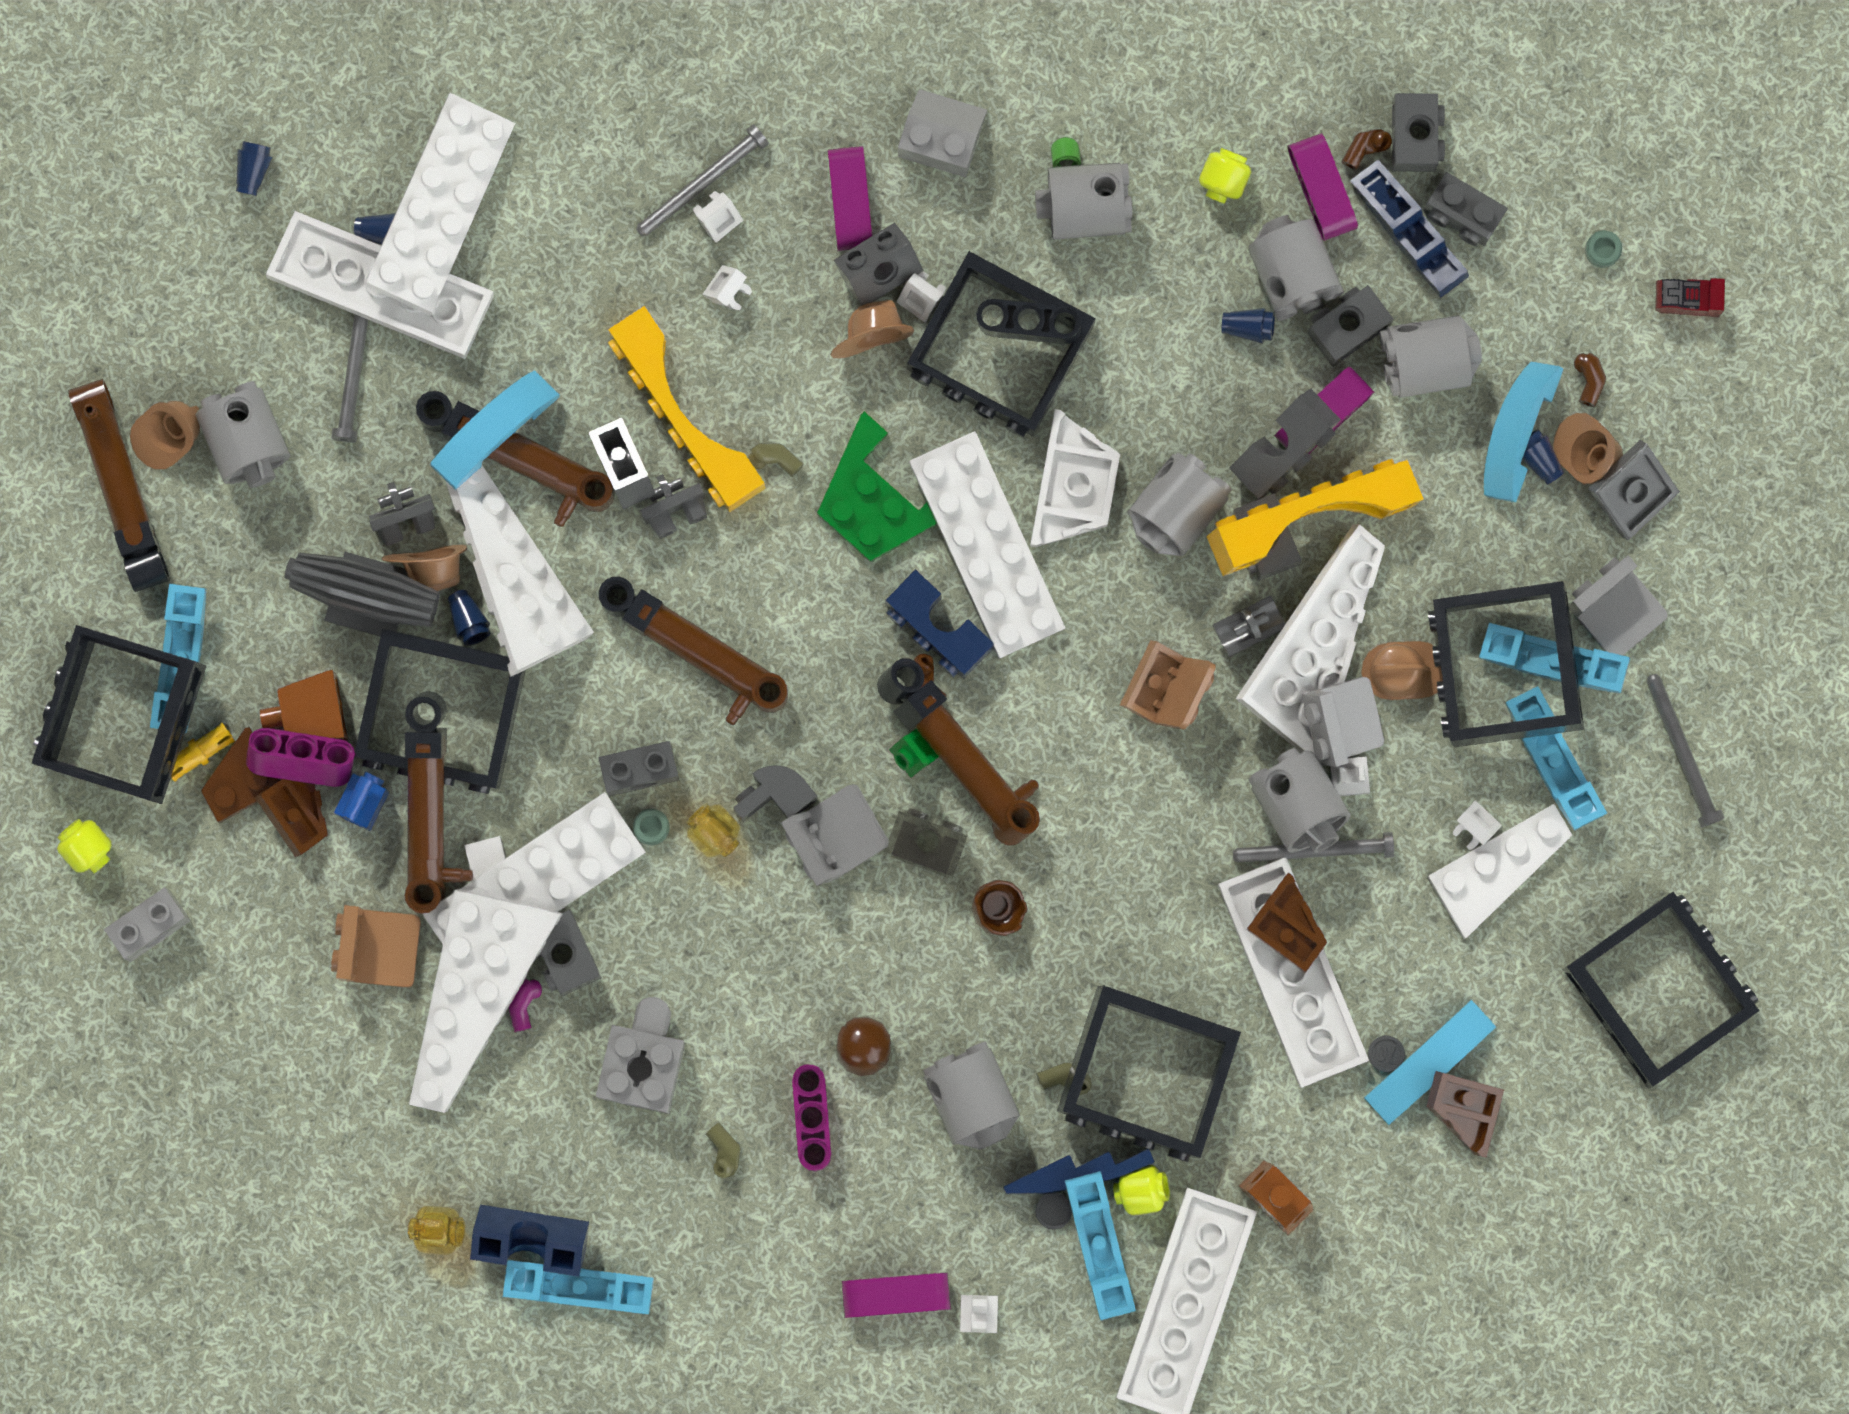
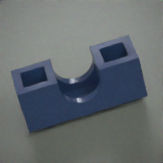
(959, 649)
(505, 1231)

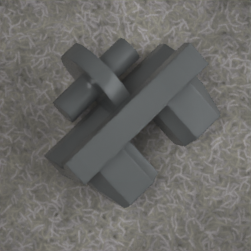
(659, 513)
(387, 520)
(1249, 626)

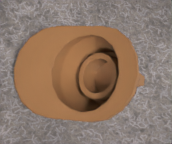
(872, 326)
(164, 433)
(1585, 448)
(434, 568)
(1402, 670)

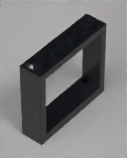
(1022, 291)
(1566, 655)
(170, 732)
(377, 759)
(1616, 1026)
(1113, 1126)

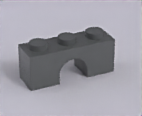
(1307, 424)

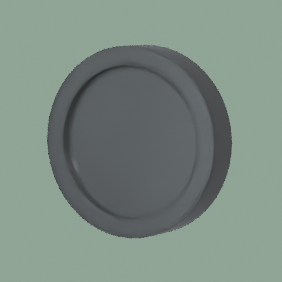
(1386, 1053)
(1053, 1211)

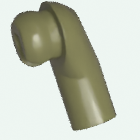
(774, 453)
(1058, 1075)
(728, 1151)

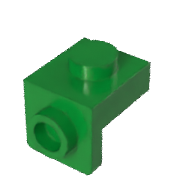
(913, 753)

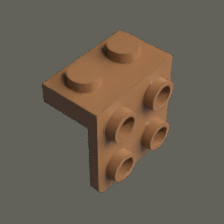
(1168, 687)
(376, 947)

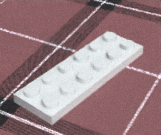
(439, 204)
(335, 266)
(987, 544)
(556, 864)
(1303, 1006)
(1186, 1304)

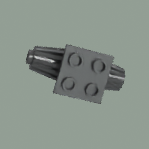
(363, 592)

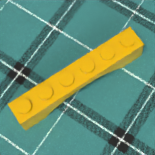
(727, 470)
(1378, 494)

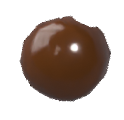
(999, 908)
(863, 1046)

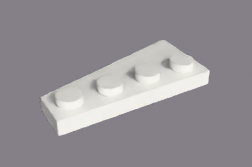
(1489, 874)

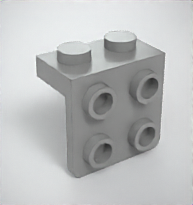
(1617, 607)
(1343, 721)
(835, 835)

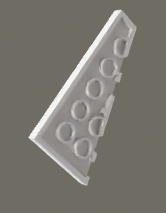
(516, 580)
(1316, 640)
(478, 975)

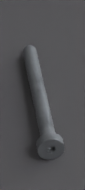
(703, 180)
(344, 431)
(1684, 754)
(1349, 847)

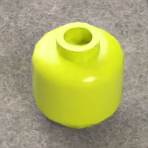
(1225, 175)
(84, 846)
(1142, 1190)

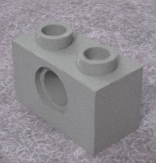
(147, 924)

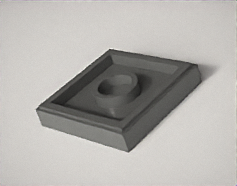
(1634, 490)

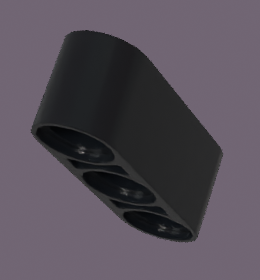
(1014, 310)

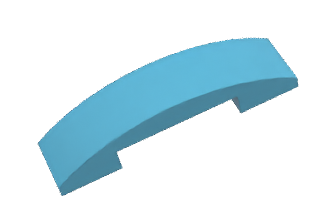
(493, 426)
(1514, 427)
(182, 638)
(1540, 657)
(1556, 763)
(1438, 1054)
(1099, 1245)
(590, 1289)

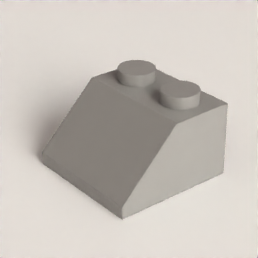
(941, 133)

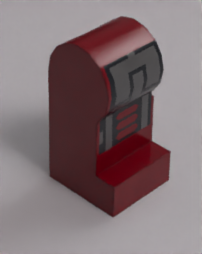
(1690, 297)

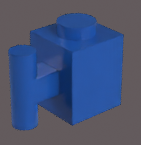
(362, 800)

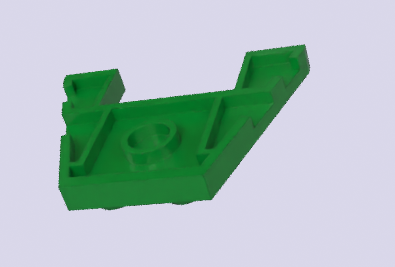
(864, 505)

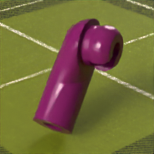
(518, 1008)

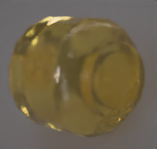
(713, 830)
(436, 1230)

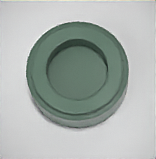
(1603, 249)
(651, 827)

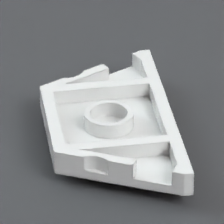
(1074, 483)

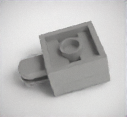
(641, 1061)

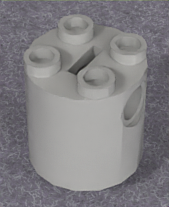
(1086, 201)
(1294, 266)
(1430, 356)
(243, 448)
(1177, 505)
(1300, 801)
(972, 1097)

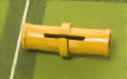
(201, 750)

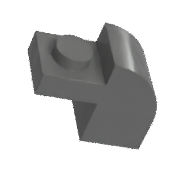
(781, 786)

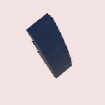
(1409, 228)
(1053, 1176)

